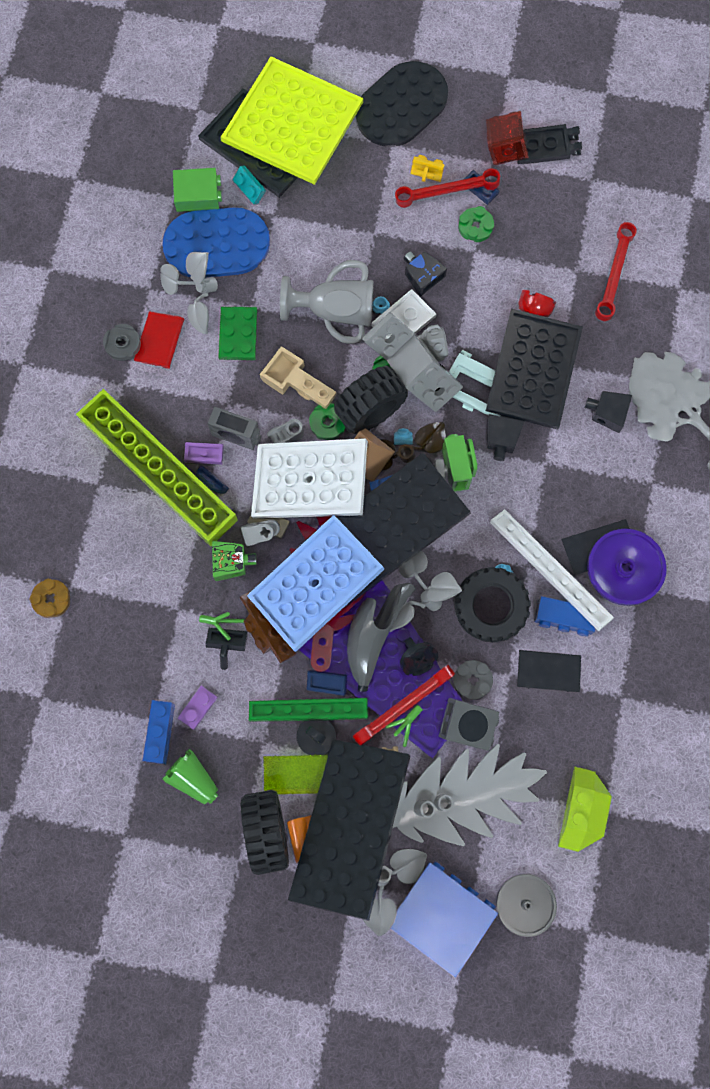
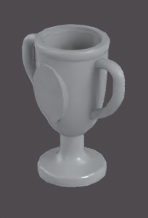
(334, 301)

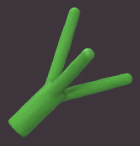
(219, 619)
(406, 723)

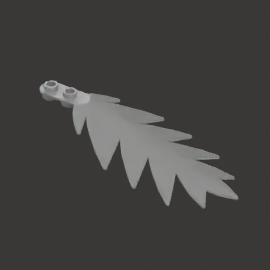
(457, 798)

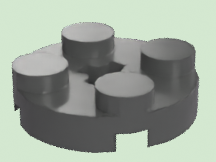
(116, 334)
(466, 688)

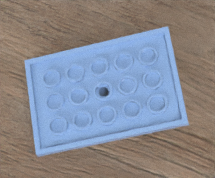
(315, 583)

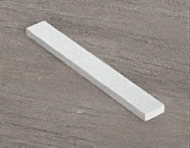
(552, 570)

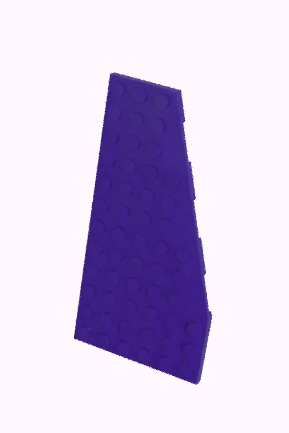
(389, 681)

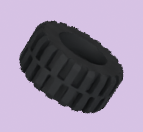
(370, 399)
(518, 599)
(264, 832)

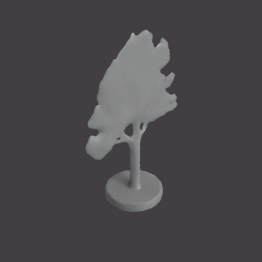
(665, 390)

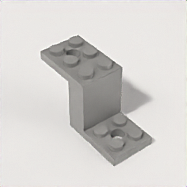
(412, 362)

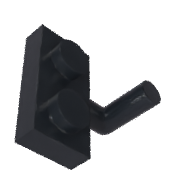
(218, 641)

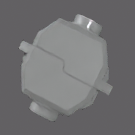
(435, 340)

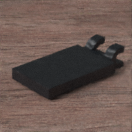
(551, 143)

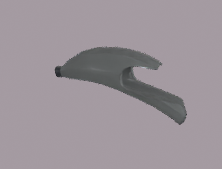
(368, 636)

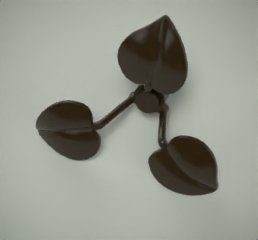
(428, 437)

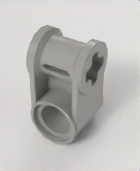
(284, 434)
(259, 531)

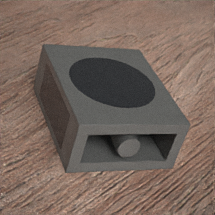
(234, 428)
(469, 724)

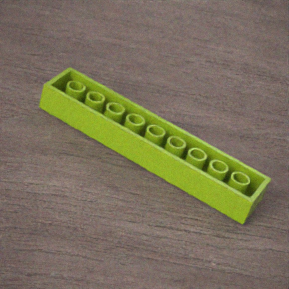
(157, 467)

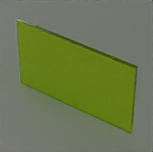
(294, 773)

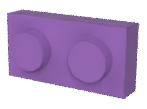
(203, 453)
(197, 707)

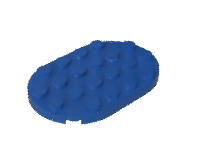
(231, 236)

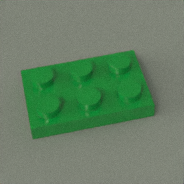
(238, 333)

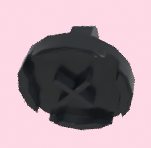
(418, 657)
(315, 736)

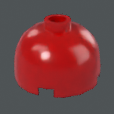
(536, 303)

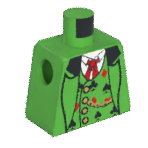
(230, 560)

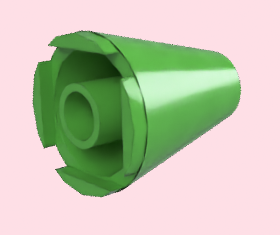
(191, 778)

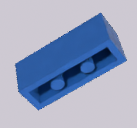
(562, 615)
(158, 732)

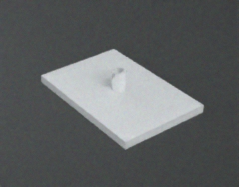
(310, 479)

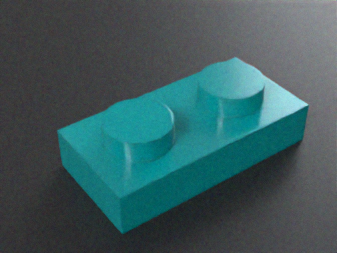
(249, 185)

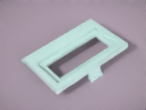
(476, 371)

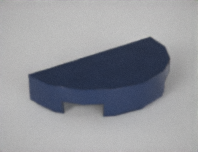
(211, 481)

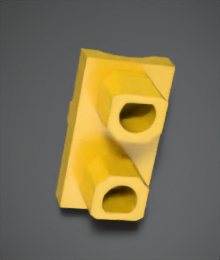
(427, 169)

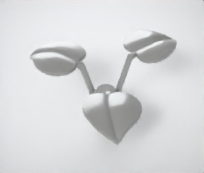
(196, 266)
(442, 588)
(408, 866)

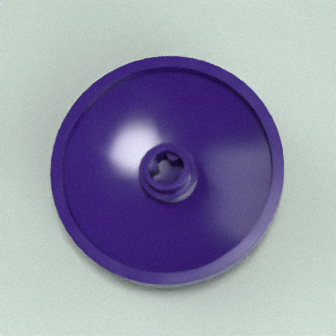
(626, 567)

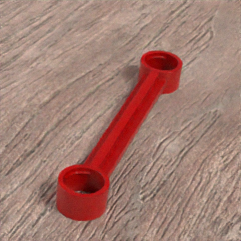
(446, 188)
(616, 270)
(402, 706)

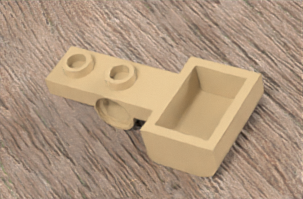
(287, 371)

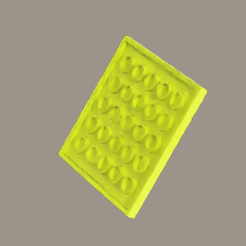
(292, 120)

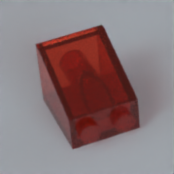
(506, 138)

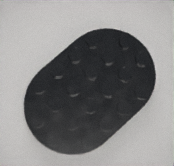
(402, 103)

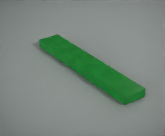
(308, 709)

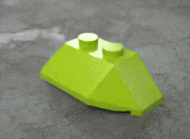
(585, 811)

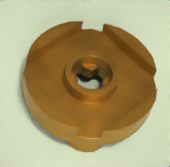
(49, 587)

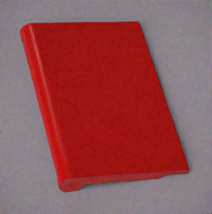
(159, 339)

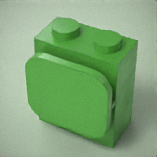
(196, 189)
(460, 461)

